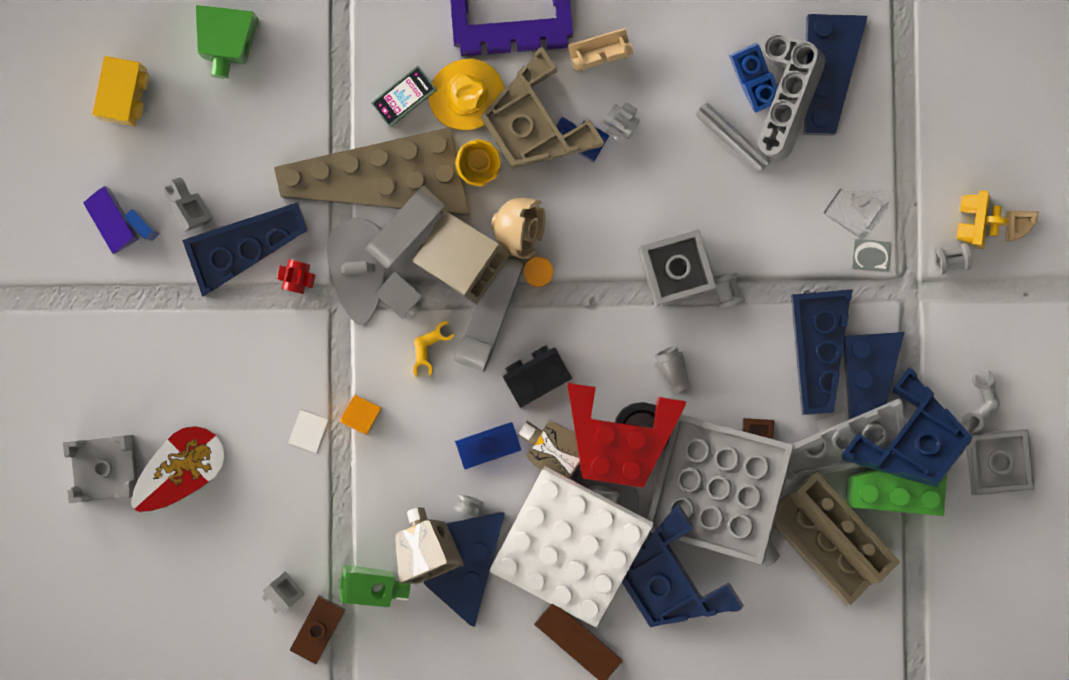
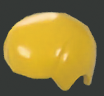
(478, 162)

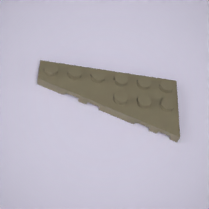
(380, 174)

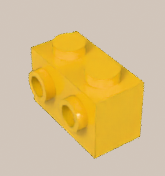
(120, 91)

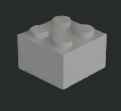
(676, 268)

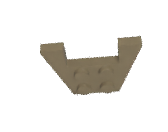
(523, 125)

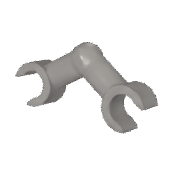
(991, 402)

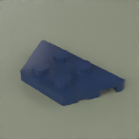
(464, 586)

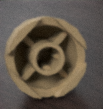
(519, 225)

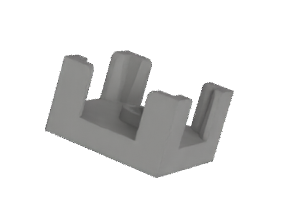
(102, 468)

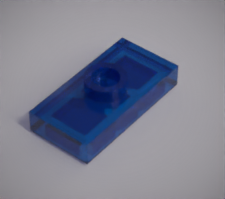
(488, 445)

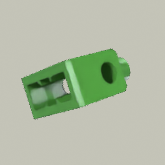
(224, 37)
(358, 582)

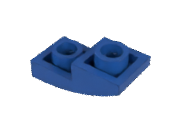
(754, 77)

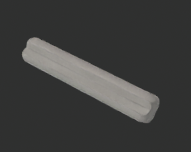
(732, 137)

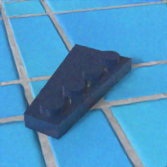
(819, 340)

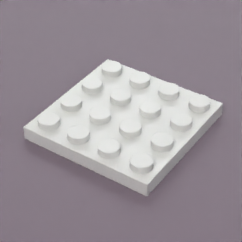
(570, 546)

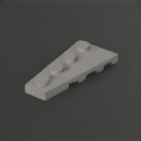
(825, 449)

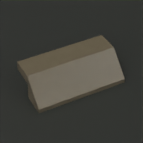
(833, 539)

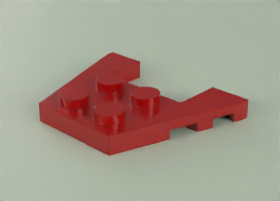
(619, 450)

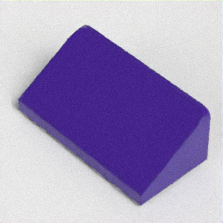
(110, 220)

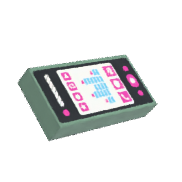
(404, 96)

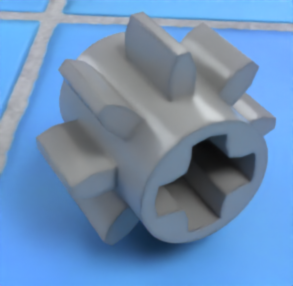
(621, 121)

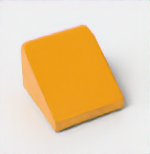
(360, 414)

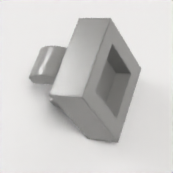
(283, 593)

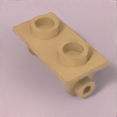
(600, 50)

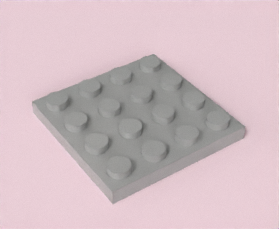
(724, 484)

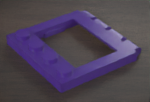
(500, 35)

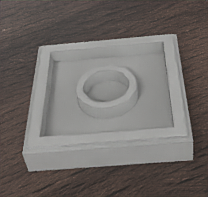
(1000, 462)

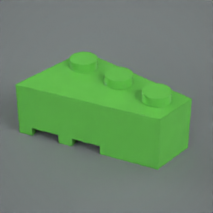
(893, 493)

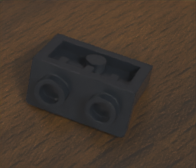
(537, 376)

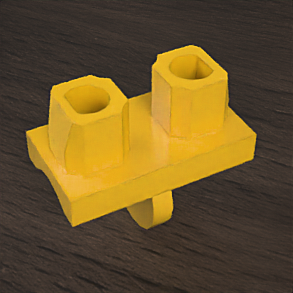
(976, 233)

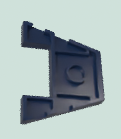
(925, 445)
(663, 586)

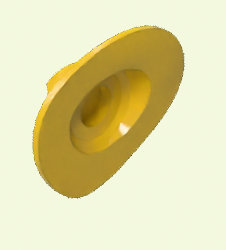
(464, 93)

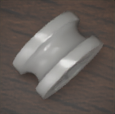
(468, 505)

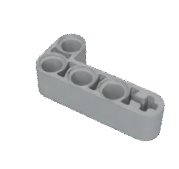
(784, 98)
(488, 317)

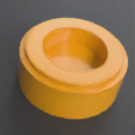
(538, 271)

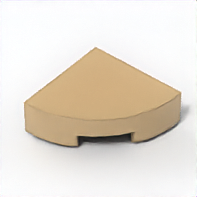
(1019, 224)

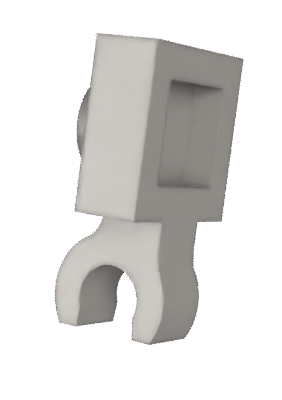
(187, 208)

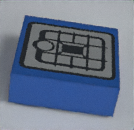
(141, 225)

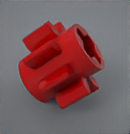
(296, 276)

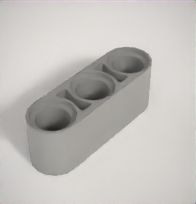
(405, 226)

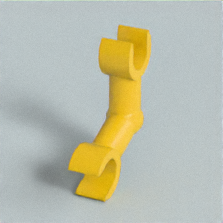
(422, 343)

